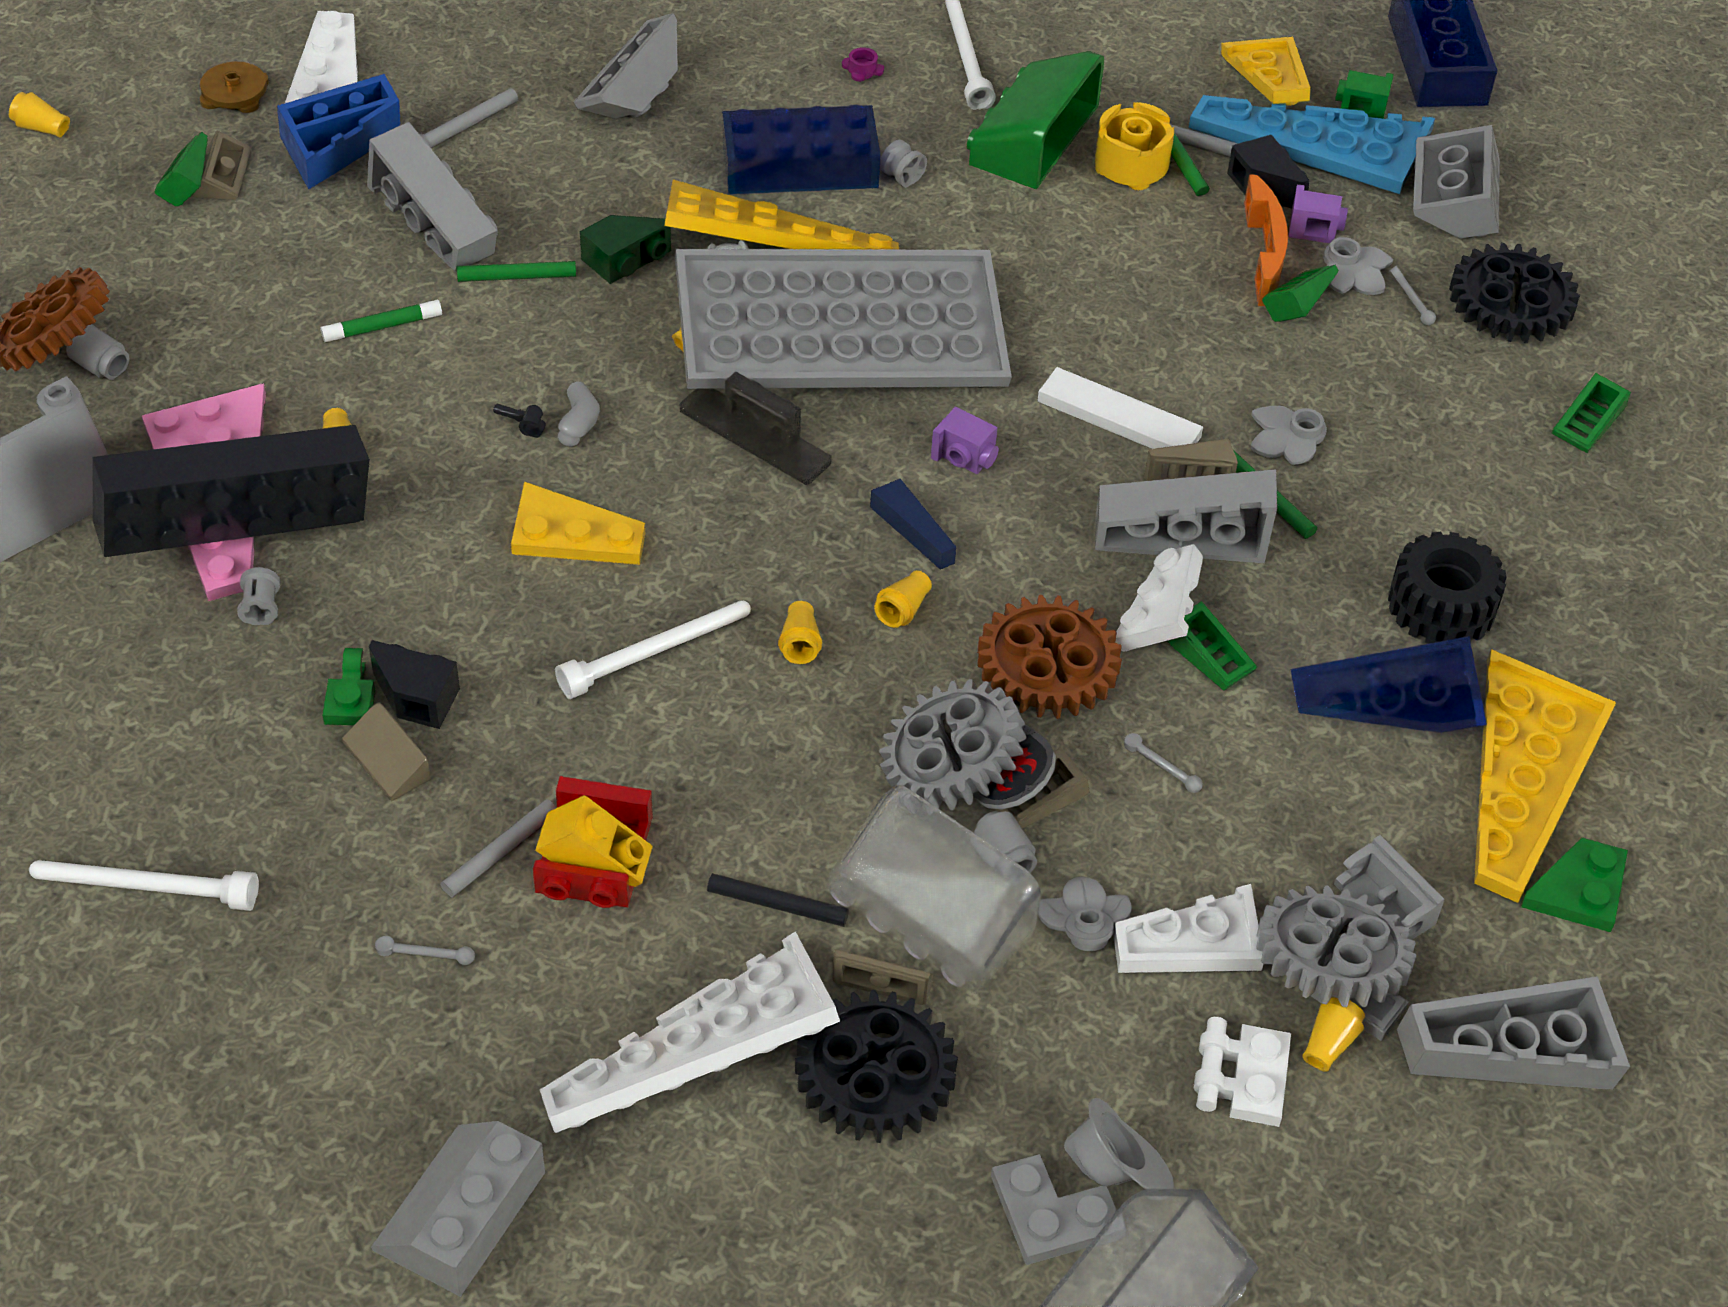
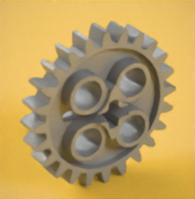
(983, 734)
(1366, 960)

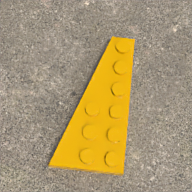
(760, 222)
(1530, 763)

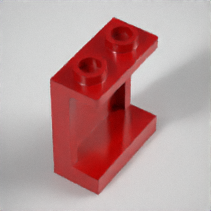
(598, 886)

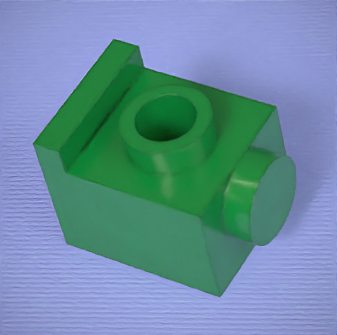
(1365, 93)

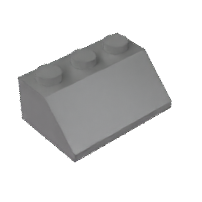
(1458, 181)
(463, 1204)

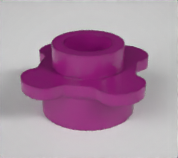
(862, 64)

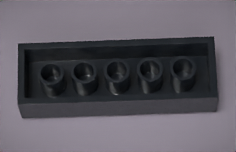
(229, 489)

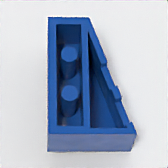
(336, 126)

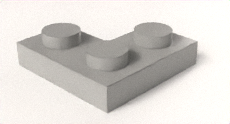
(1041, 1220)

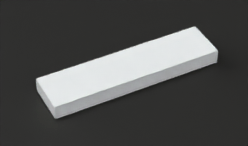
(1116, 411)

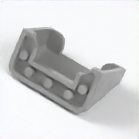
(47, 469)

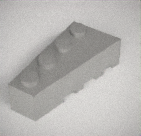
(429, 196)
(1219, 514)

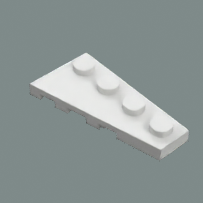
(327, 56)

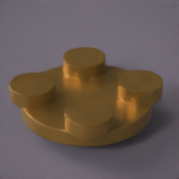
(233, 86)

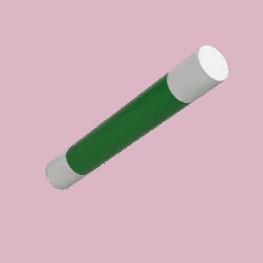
(381, 321)

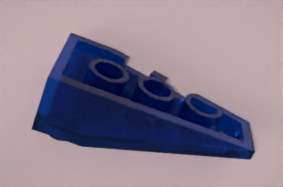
(1409, 688)

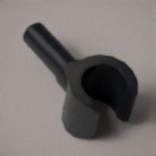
(529, 420)

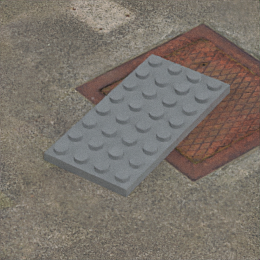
(841, 318)

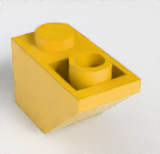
(592, 838)

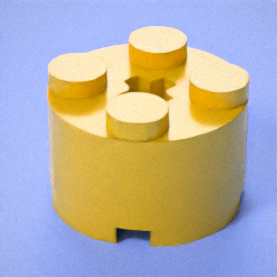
(1134, 145)

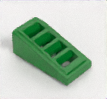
(184, 173)
(1299, 294)
(1605, 392)
(1201, 657)

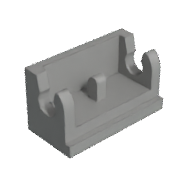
(1391, 880)

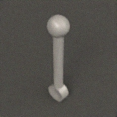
(1427, 316)
(1133, 743)
(385, 946)

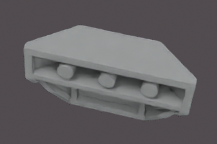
(635, 72)

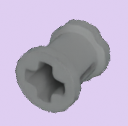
(258, 596)

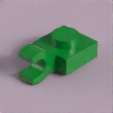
(352, 695)

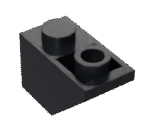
(1271, 163)
(415, 683)

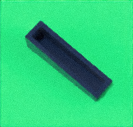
(909, 518)

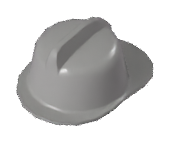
(1114, 1152)

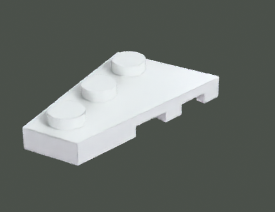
(1193, 939)

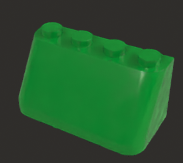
(1038, 117)

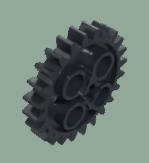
(1542, 297)
(877, 1067)

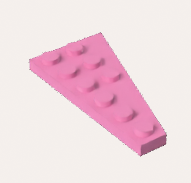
(205, 421)

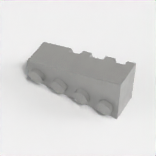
(1518, 1036)

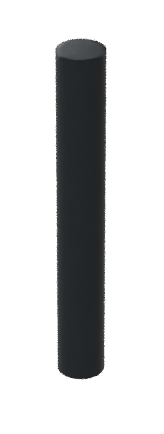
(778, 900)

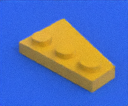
(1271, 68)
(573, 529)

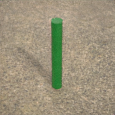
(1188, 168)
(516, 271)
(1284, 506)

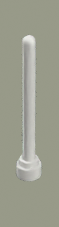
(978, 91)
(577, 676)
(235, 890)

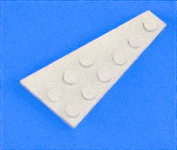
(701, 1035)

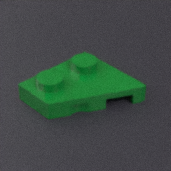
(1581, 885)

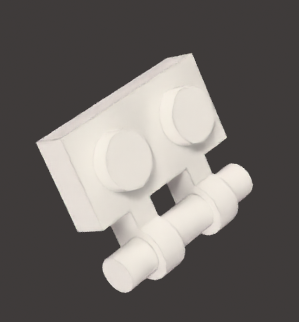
(1259, 1072)

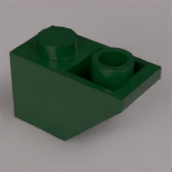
(623, 244)

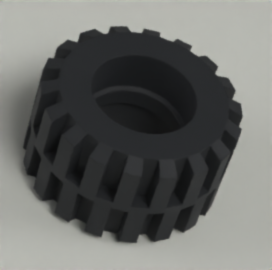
(1451, 563)

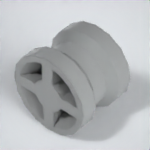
(903, 163)

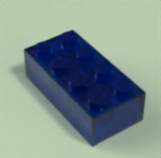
(1443, 52)
(800, 149)

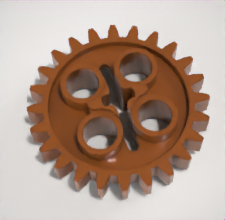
(50, 317)
(1024, 659)

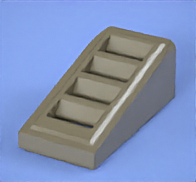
(1197, 460)
(1073, 789)

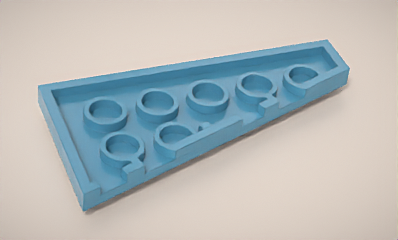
(1322, 137)

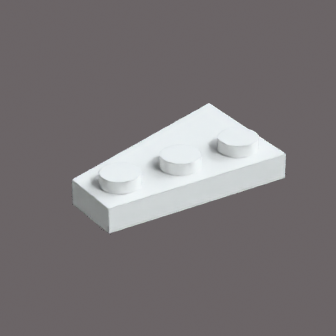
(1162, 600)

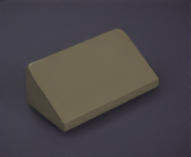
(223, 167)
(387, 753)
(882, 976)

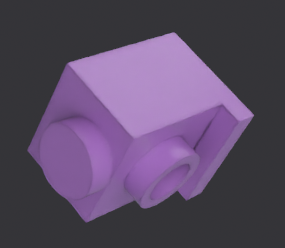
(1316, 216)
(965, 441)

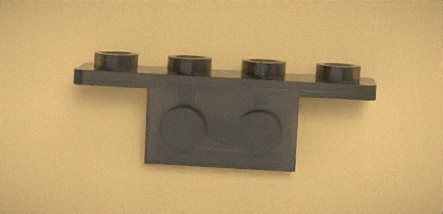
(759, 424)

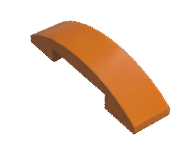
(1266, 212)

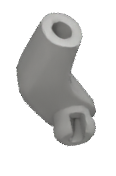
(581, 416)

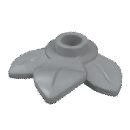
(1357, 266)
(1288, 433)
(1085, 913)

